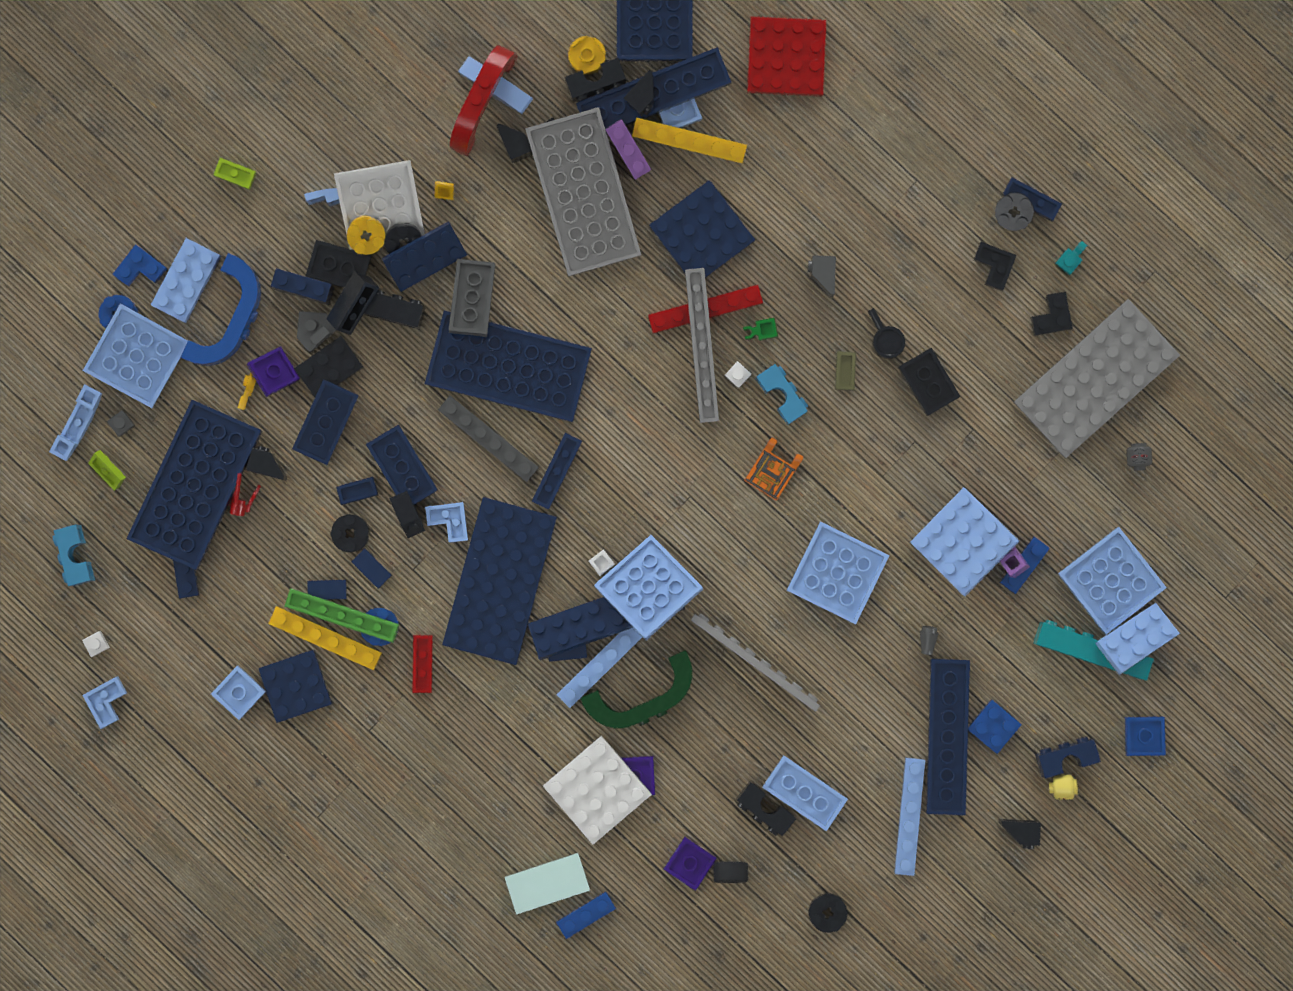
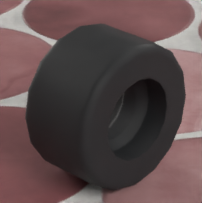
(730, 872)

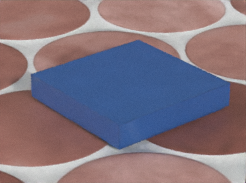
(1145, 736)

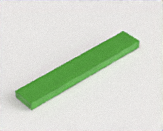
(342, 615)

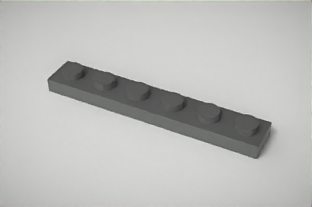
(488, 438)

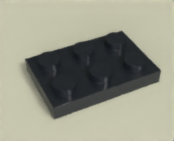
(335, 263)
(332, 363)
(929, 382)

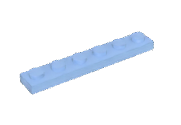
(598, 666)
(909, 816)

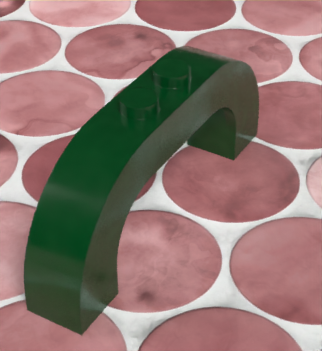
(657, 706)

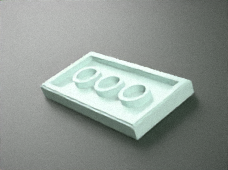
(547, 883)

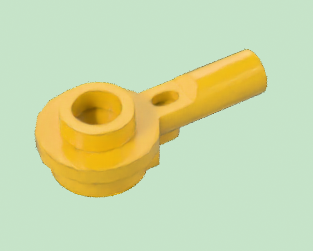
(249, 382)

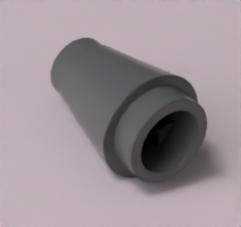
(928, 639)

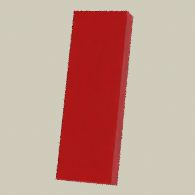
(422, 663)

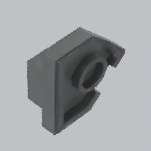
(313, 329)

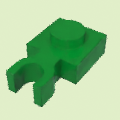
(764, 329)

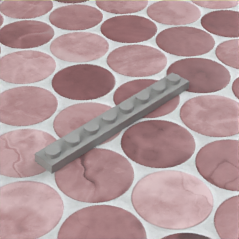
(701, 345)
(763, 666)

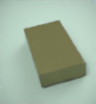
(845, 371)

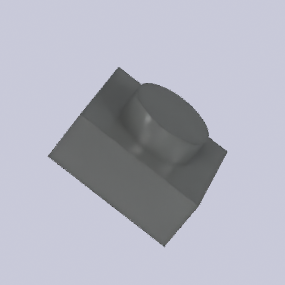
(121, 423)

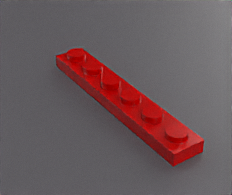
(717, 306)

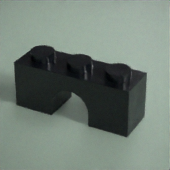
(581, 88)
(778, 821)

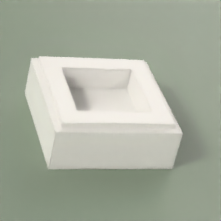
(601, 562)

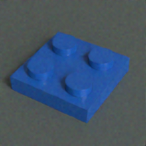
(994, 726)

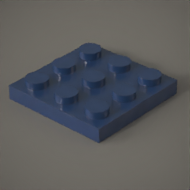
(295, 686)

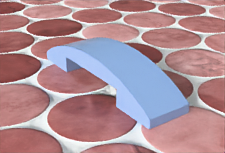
(77, 423)

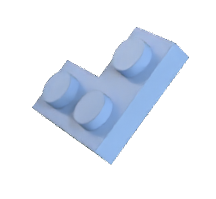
(453, 516)
(100, 698)

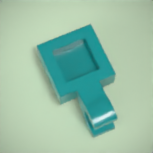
(1070, 259)

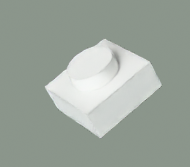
(737, 374)
(95, 644)

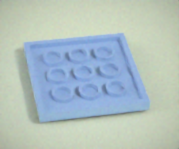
(136, 356)
(964, 541)
(837, 572)
(1112, 580)
(648, 587)

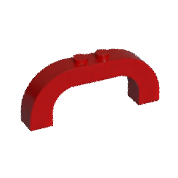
(465, 127)

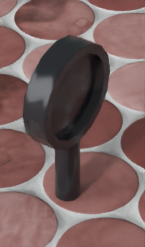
(888, 340)

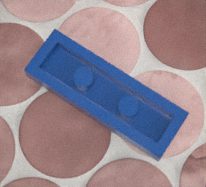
(1033, 555)
(586, 915)

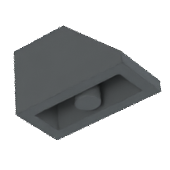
(823, 272)

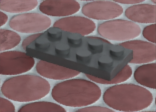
(472, 297)

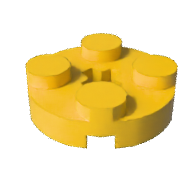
(371, 226)

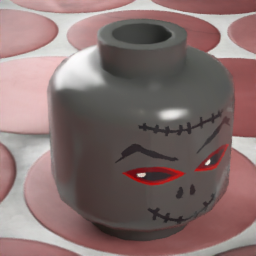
(1139, 456)

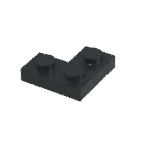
(1000, 263)
(1058, 317)

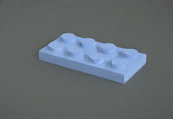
(185, 280)
(1137, 638)
(804, 793)

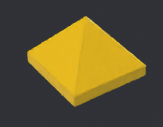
(444, 190)

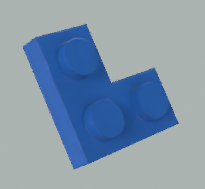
(137, 262)

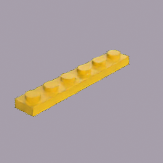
(689, 140)
(325, 638)

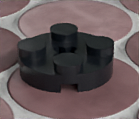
(1023, 205)
(399, 232)
(339, 533)
(817, 917)

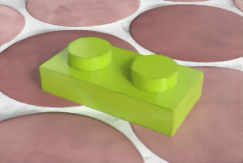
(234, 173)
(106, 470)

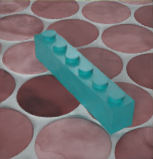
(1083, 648)

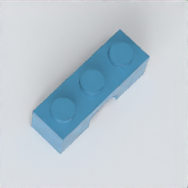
(773, 379)
(67, 540)

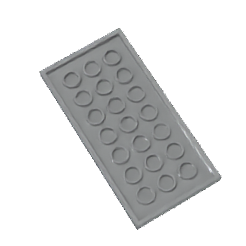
(583, 191)
(1096, 378)

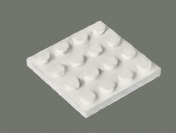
(380, 192)
(597, 790)

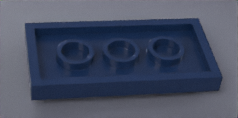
(424, 256)
(325, 422)
(401, 465)

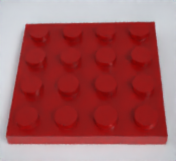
(786, 56)

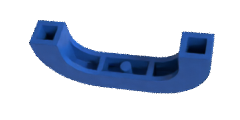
(239, 325)

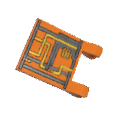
(772, 473)

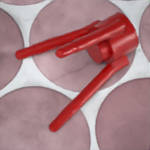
(238, 505)

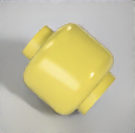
(1063, 787)

